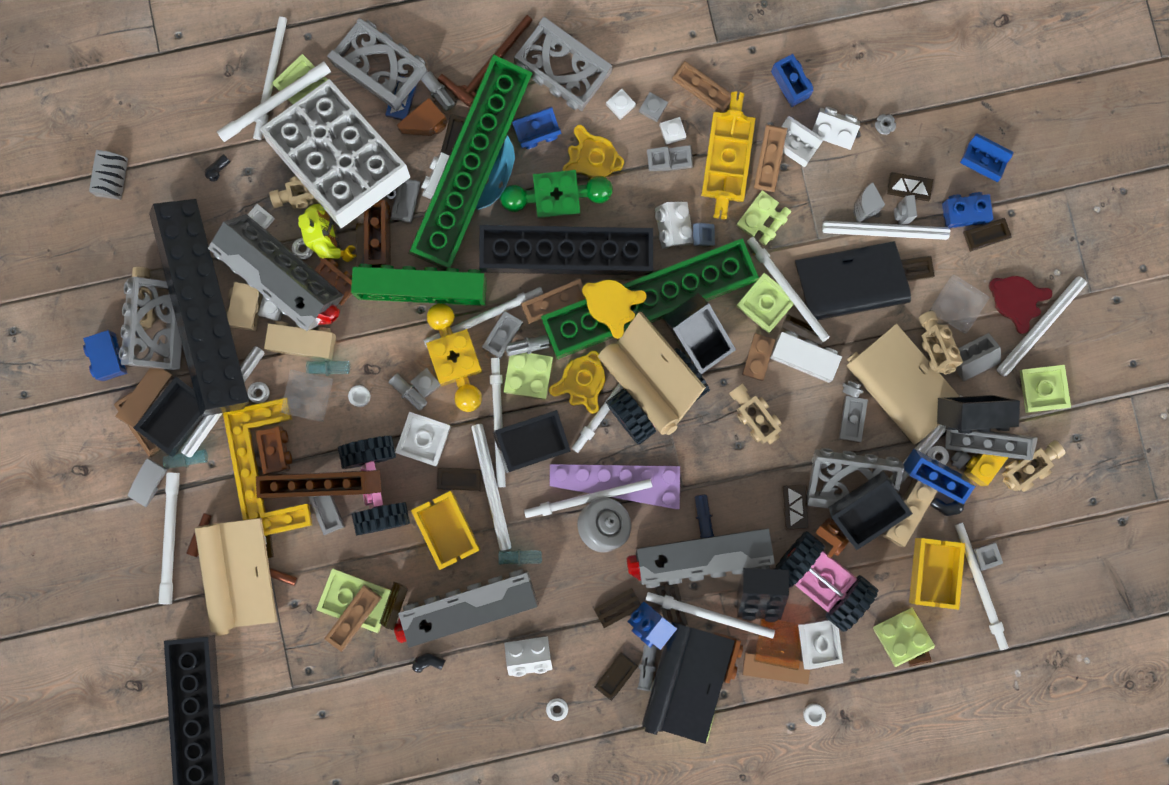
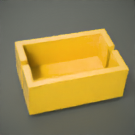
(445, 530)
(937, 573)

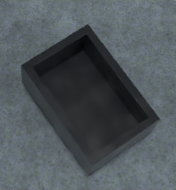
(699, 333)
(978, 413)
(171, 418)
(531, 441)
(870, 510)
(762, 594)

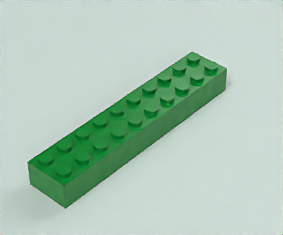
(470, 163)
(707, 274)

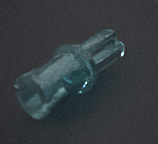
(327, 367)
(182, 460)
(520, 557)

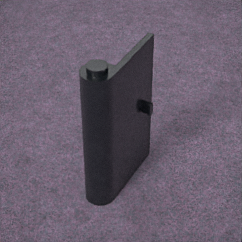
(853, 281)
(688, 670)

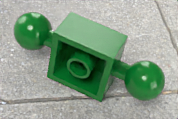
(597, 189)

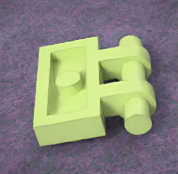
(757, 215)

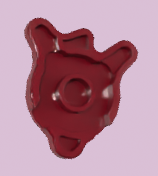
(1017, 300)

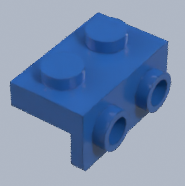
(536, 128)
(986, 157)

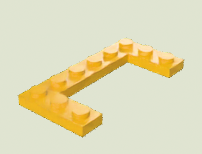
(245, 468)

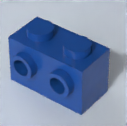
(792, 80)
(967, 211)
(104, 356)
(651, 626)

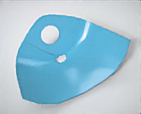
(500, 173)

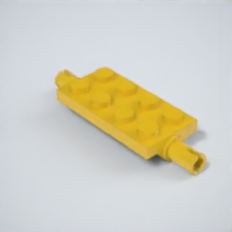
(728, 156)

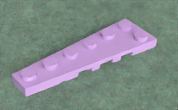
(602, 477)

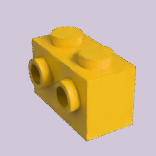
(984, 468)

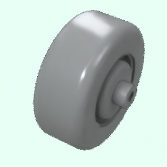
(604, 525)

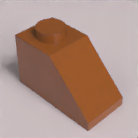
(423, 121)

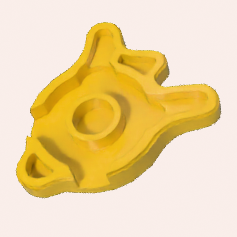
(592, 155)
(611, 303)
(583, 381)

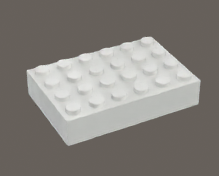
(335, 153)

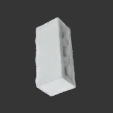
(806, 356)

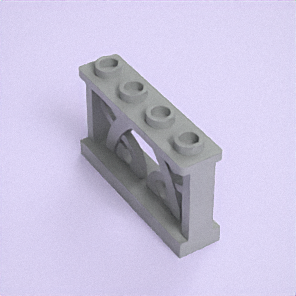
(556, 36)
(386, 90)
(171, 349)
(852, 462)

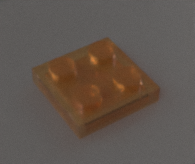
(783, 649)

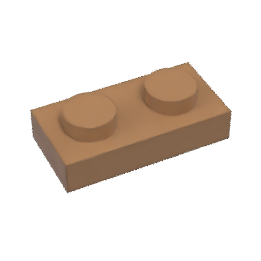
(758, 357)

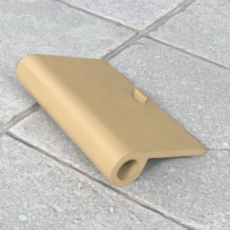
(652, 374)
(894, 380)
(229, 567)

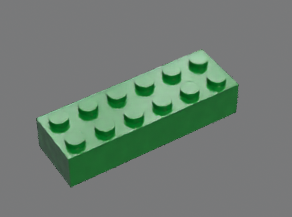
(419, 285)

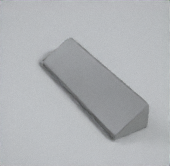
(992, 443)

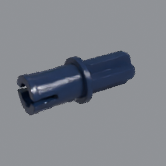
(704, 516)

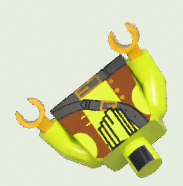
(320, 234)

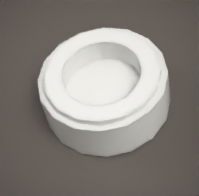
(359, 396)
(814, 714)

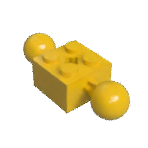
(467, 396)

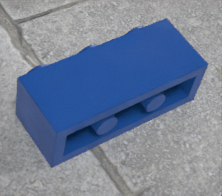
(938, 476)

